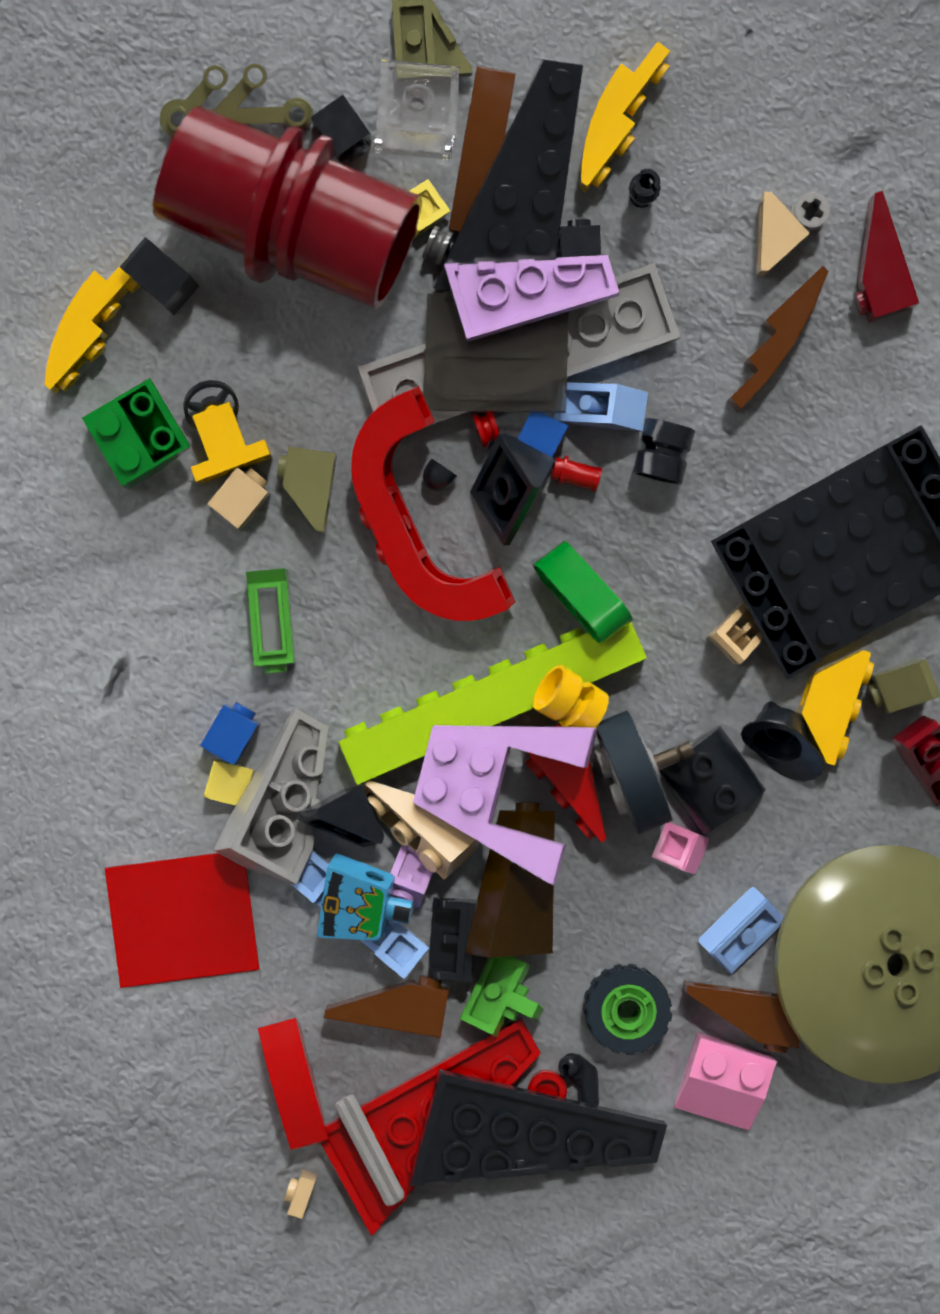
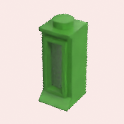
(271, 619)

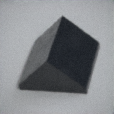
(509, 484)

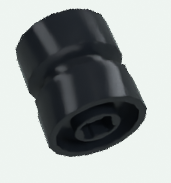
(663, 451)

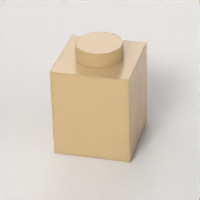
(240, 497)

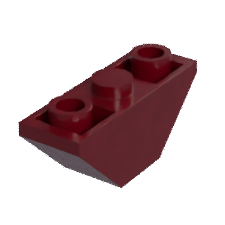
(920, 751)

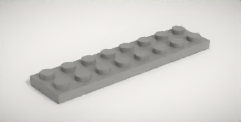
(596, 337)

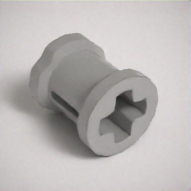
(822, 210)

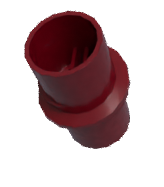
(286, 206)

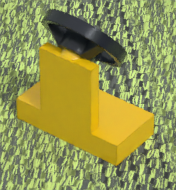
(221, 434)

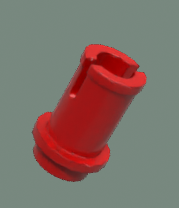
(575, 473)

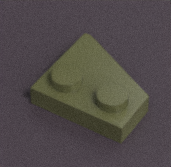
(424, 37)

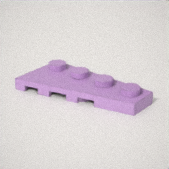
(513, 294)

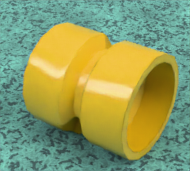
(566, 698)

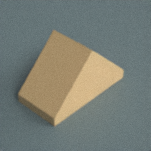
(777, 233)
(737, 635)

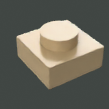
(299, 1193)

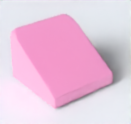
(680, 848)

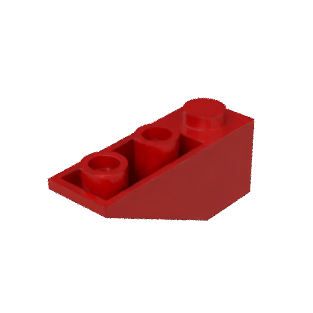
(572, 787)

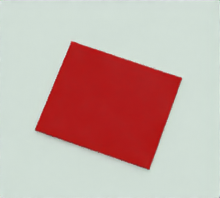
(181, 919)

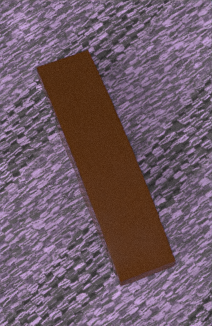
(483, 136)
(784, 329)

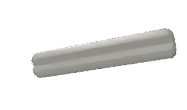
(369, 1150)

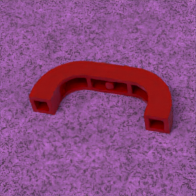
(394, 528)

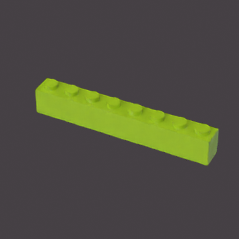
(482, 702)

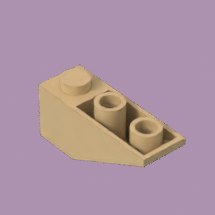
(436, 842)

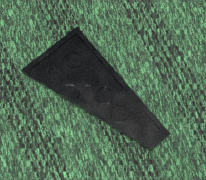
(525, 187)
(512, 1131)

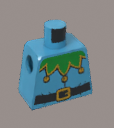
(359, 901)

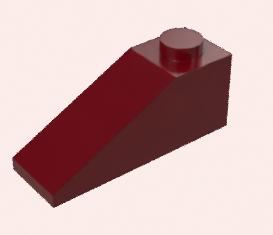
(883, 274)

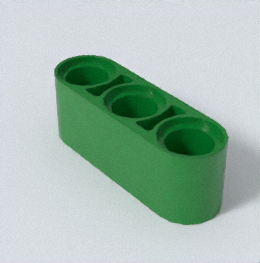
(582, 592)

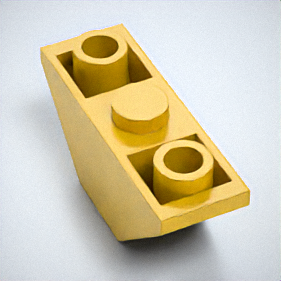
(832, 702)

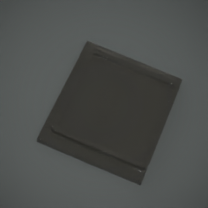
(497, 373)

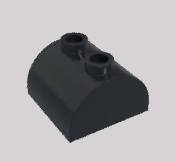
(713, 782)

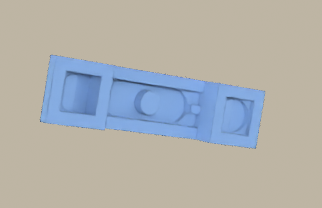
(397, 947)

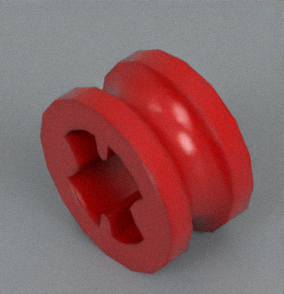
(486, 428)

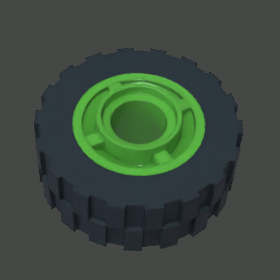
(630, 1033)

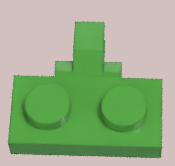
(500, 995)

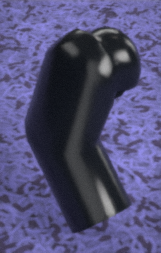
(582, 1073)

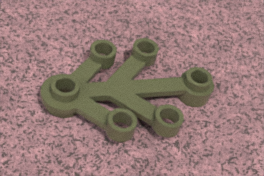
(231, 102)

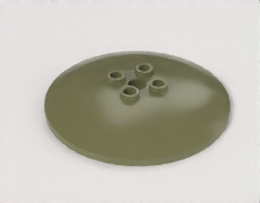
(836, 959)

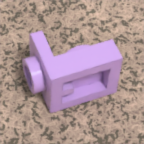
(410, 876)

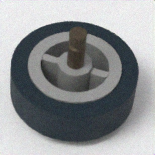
(636, 771)

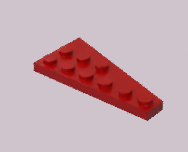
(401, 1112)

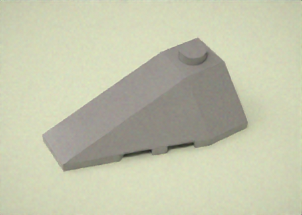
(264, 823)

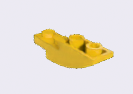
(609, 127)
(78, 333)

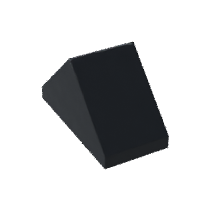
(159, 276)
(346, 816)

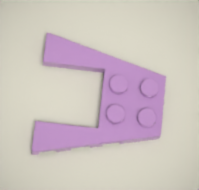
(465, 777)

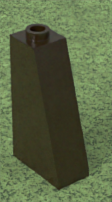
(514, 904)

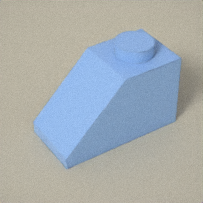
(604, 406)

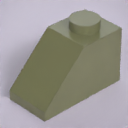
(309, 482)
(903, 686)

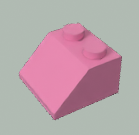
(725, 1081)

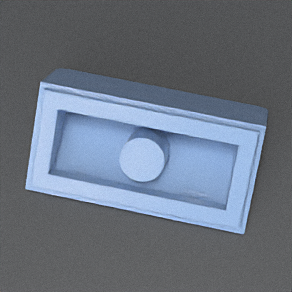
(741, 930)

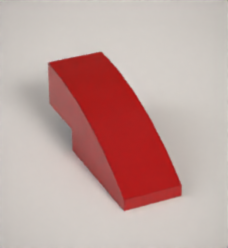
(293, 1084)

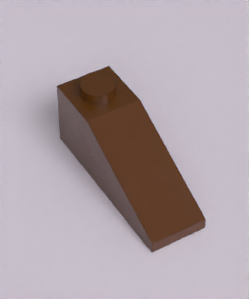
(403, 1007)
(751, 1011)

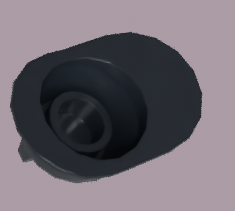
(782, 742)

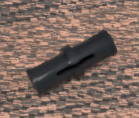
(641, 181)

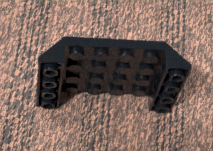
(841, 553)

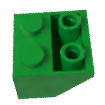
(137, 433)

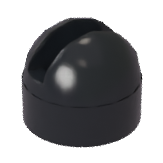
(437, 476)

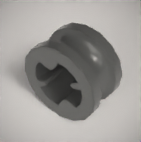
(437, 245)

